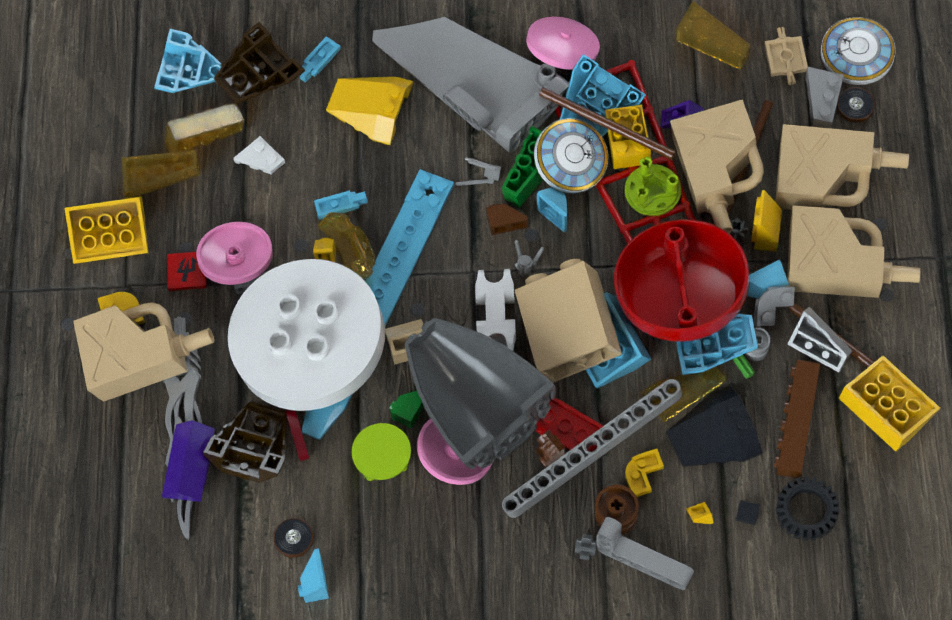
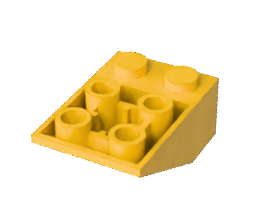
(623, 150)
(766, 223)

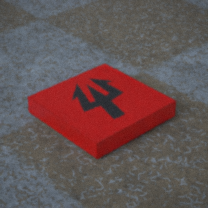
(184, 272)

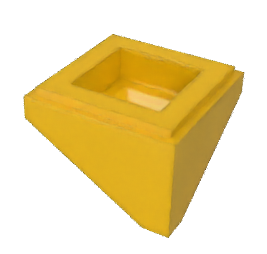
(700, 514)

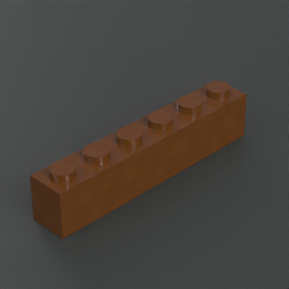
(798, 419)

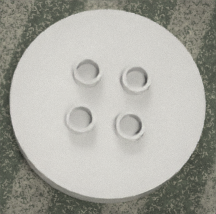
(306, 334)

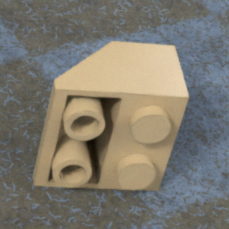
(398, 336)

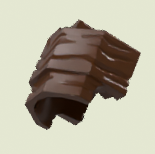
(549, 448)

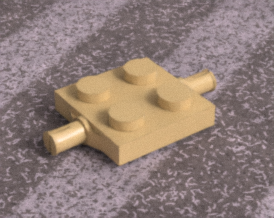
(786, 56)

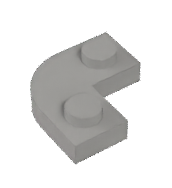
(766, 305)

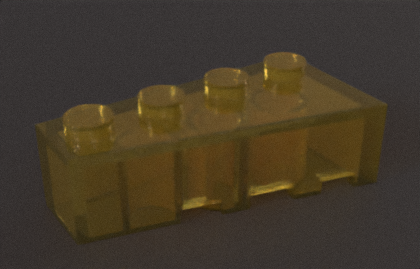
(711, 37)
(203, 128)
(157, 171)

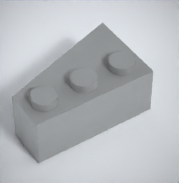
(823, 95)
(819, 341)

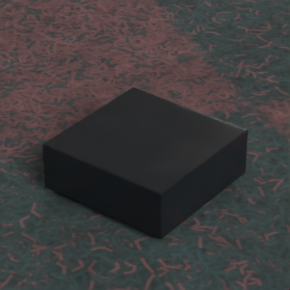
(747, 512)

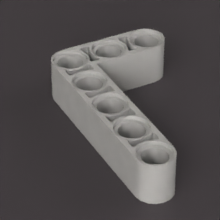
(640, 557)

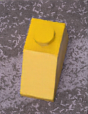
(325, 249)

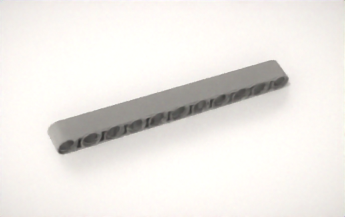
(587, 457)

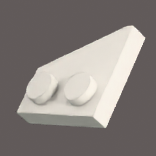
(260, 156)

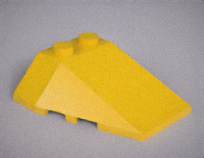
(370, 104)

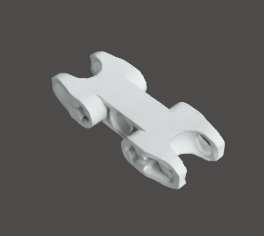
(495, 297)

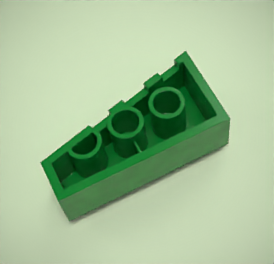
(524, 175)

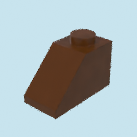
(505, 219)

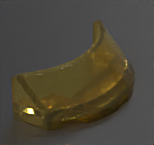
(351, 243)

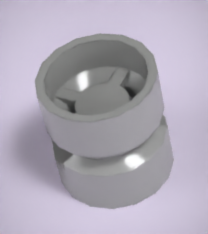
(763, 343)

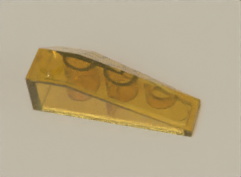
(693, 388)

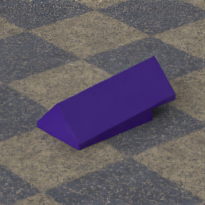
(187, 464)

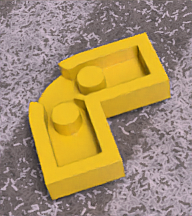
(122, 300)
(639, 467)

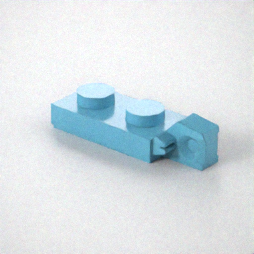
(319, 58)
(339, 203)

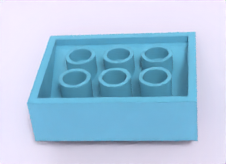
(632, 349)

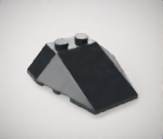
(715, 431)

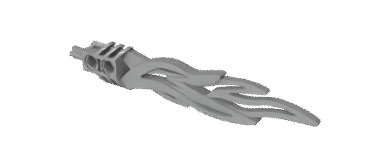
(177, 389)

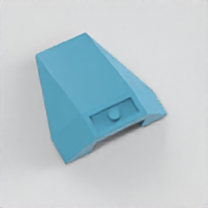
(598, 91)

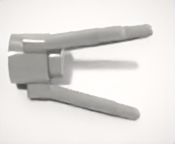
(491, 172)
(524, 262)

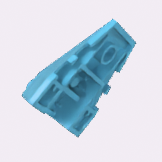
(726, 344)

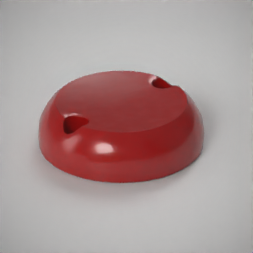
(681, 280)

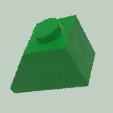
(407, 409)

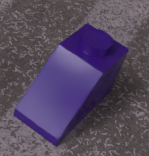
(678, 111)

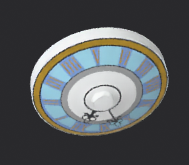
(858, 50)
(571, 155)

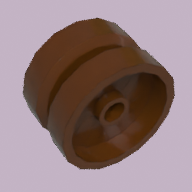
(618, 498)

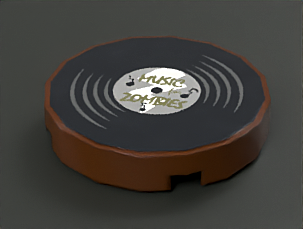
(855, 104)
(293, 537)

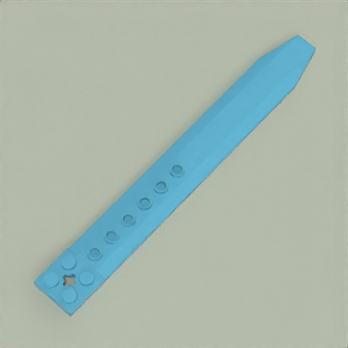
(394, 268)

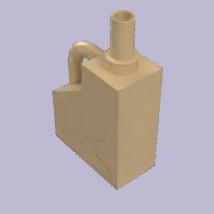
(713, 152)
(820, 160)
(830, 259)
(124, 357)

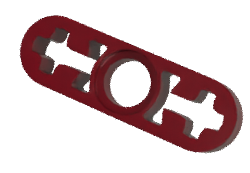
(297, 435)

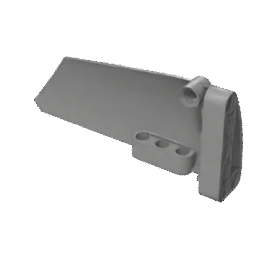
(475, 77)

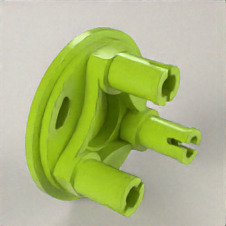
(652, 189)
(381, 451)

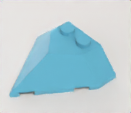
(185, 64)

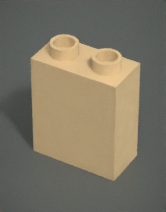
(567, 320)

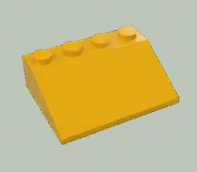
(107, 229)
(888, 403)

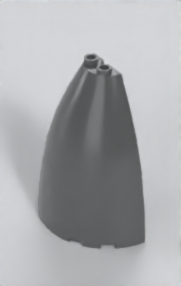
(476, 391)

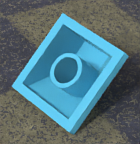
(553, 206)
(766, 277)
(313, 580)

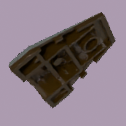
(256, 66)
(250, 444)

